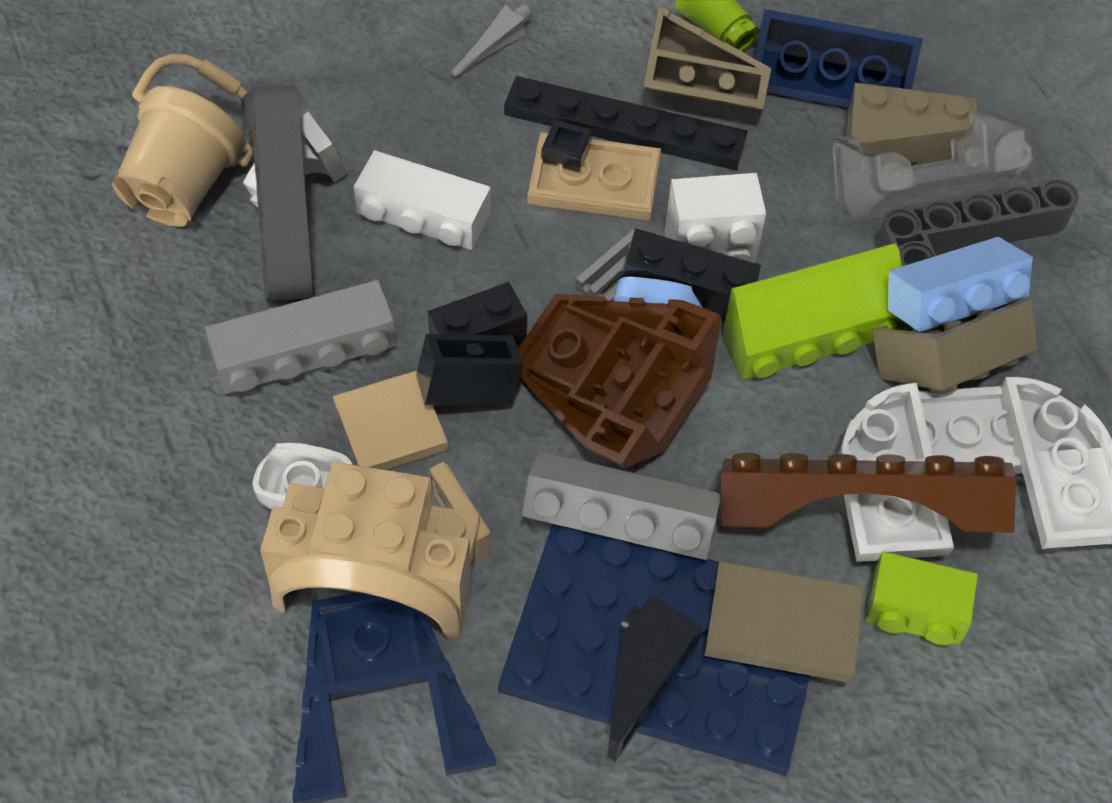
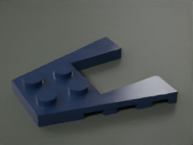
(368, 646)

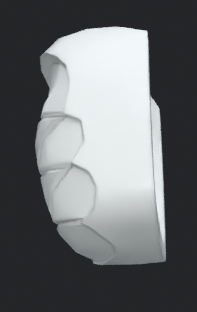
(293, 464)

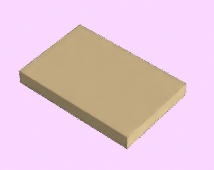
(611, 181)

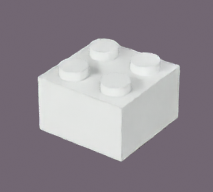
(718, 214)

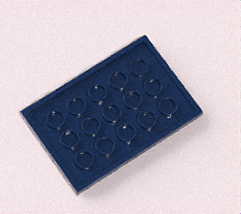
(572, 646)

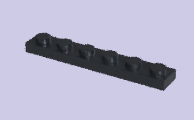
(627, 122)

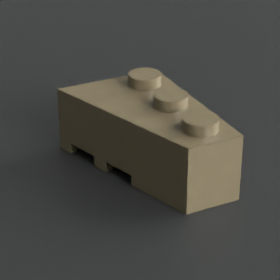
(702, 67)
(908, 121)
(958, 349)

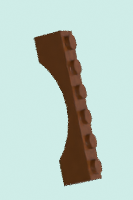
(969, 494)

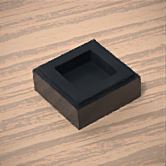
(567, 144)

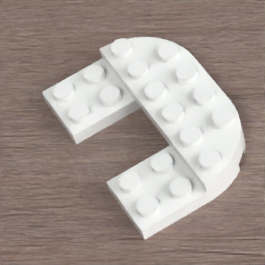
(1024, 421)

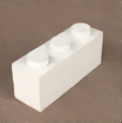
(422, 200)

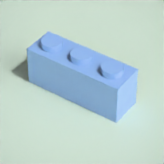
(959, 283)

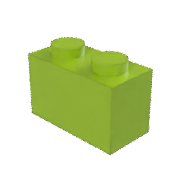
(921, 599)

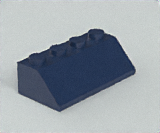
(826, 58)

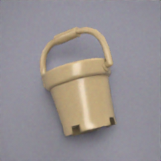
(179, 144)

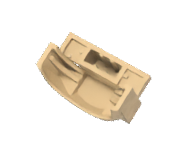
(373, 537)

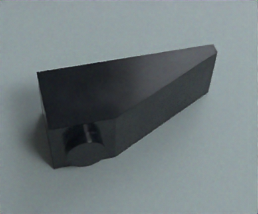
(652, 654)

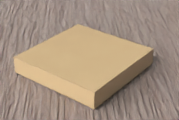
(390, 423)

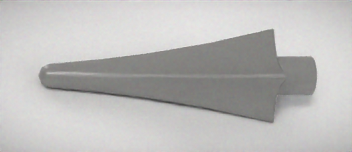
(503, 31)

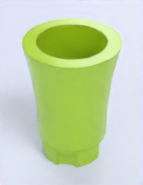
(722, 20)

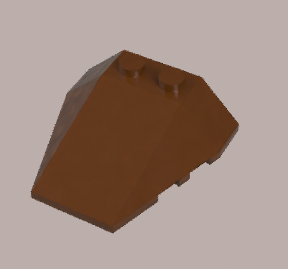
(620, 370)

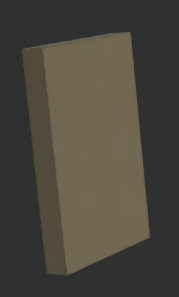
(785, 622)

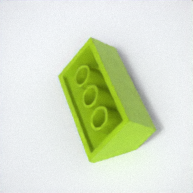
(810, 313)

